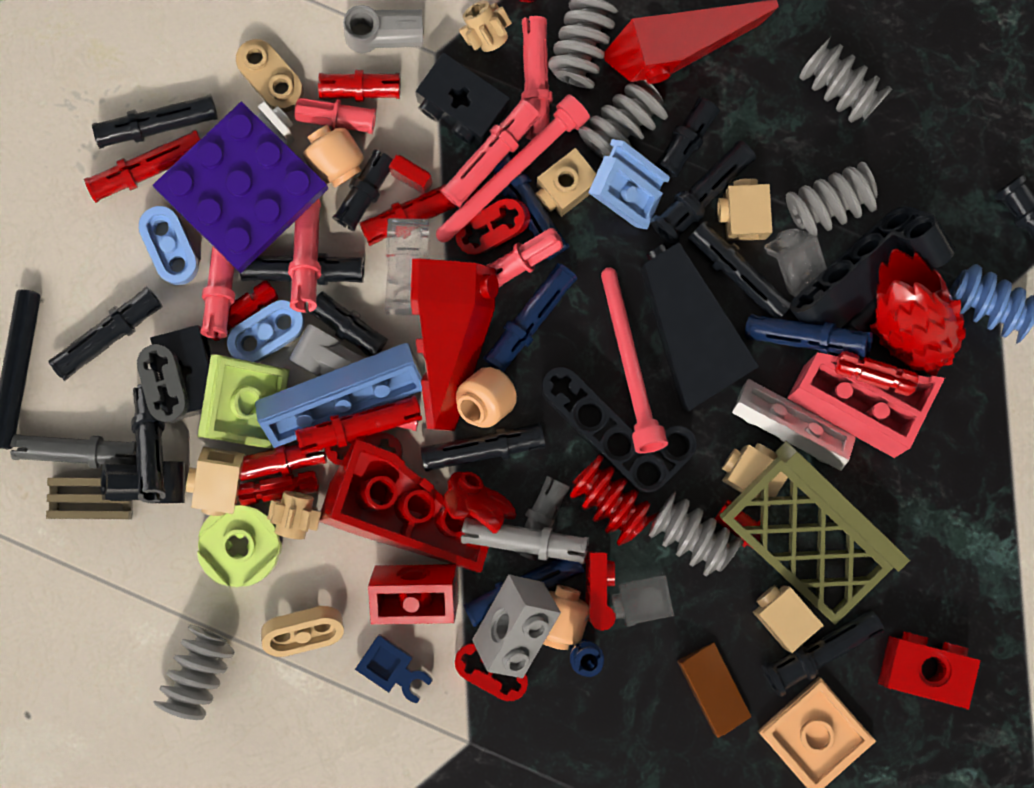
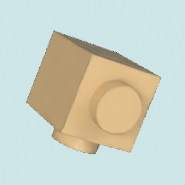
(565, 183)
(746, 211)
(747, 465)
(215, 481)
(786, 617)

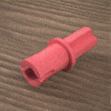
(335, 115)
(527, 255)

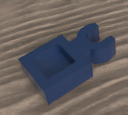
(388, 665)

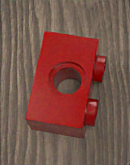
(413, 594)
(950, 684)

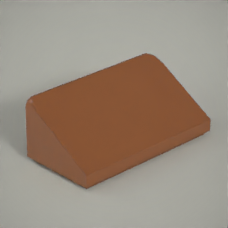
(714, 689)

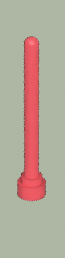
(569, 116)
(648, 433)

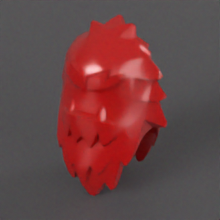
(917, 314)

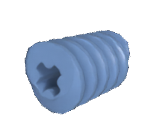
(995, 301)

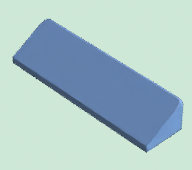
(343, 392)

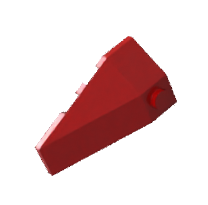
(665, 43)
(455, 315)
(393, 505)

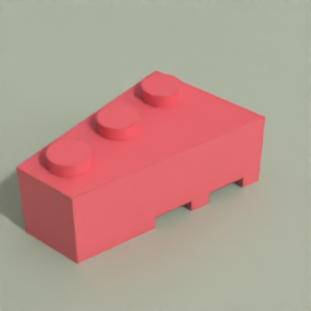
(865, 411)

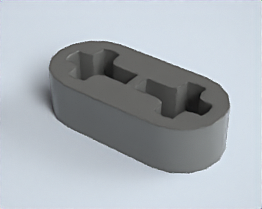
(153, 386)

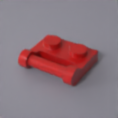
(599, 576)

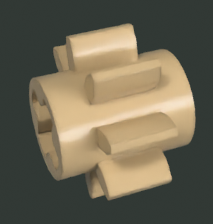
(485, 26)
(294, 515)

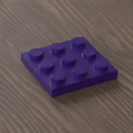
(240, 187)

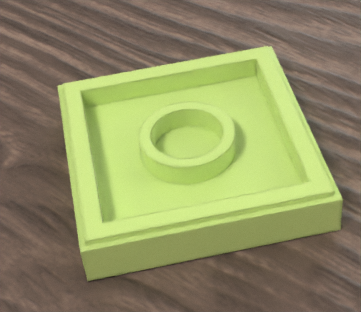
(231, 397)

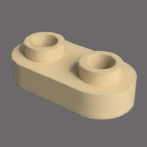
(268, 74)
(302, 631)

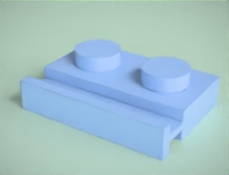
(629, 184)

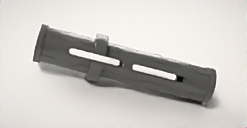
(92, 452)

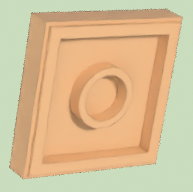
(816, 735)

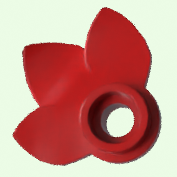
(469, 496)

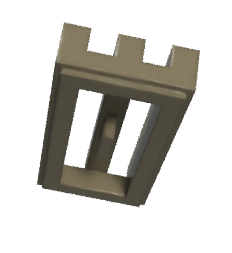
(55, 497)

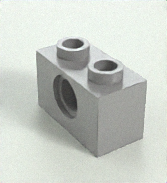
(516, 626)

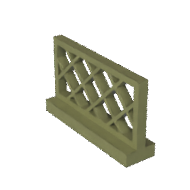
(845, 518)

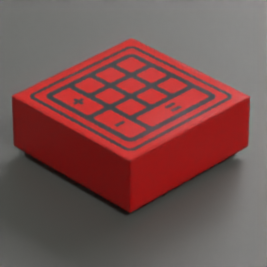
(411, 174)

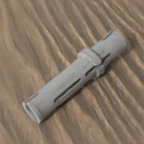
(526, 540)

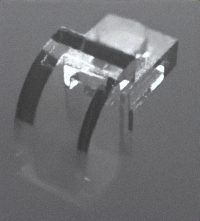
(405, 241)

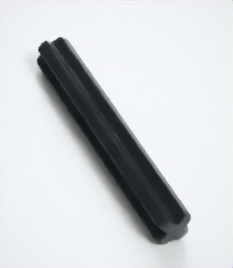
(16, 362)

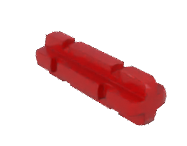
(250, 304)
(876, 373)
(273, 488)

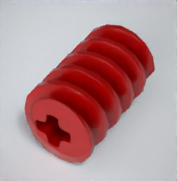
(611, 501)

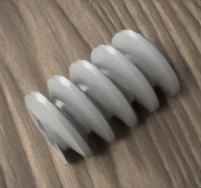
(580, 41)
(844, 82)
(624, 118)
(833, 198)
(694, 535)
(196, 675)

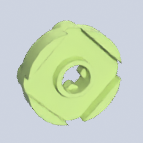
(238, 570)

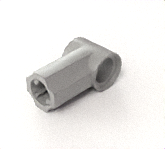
(388, 27)
(321, 352)

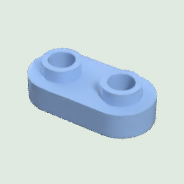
(168, 247)
(265, 330)

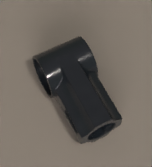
(120, 482)

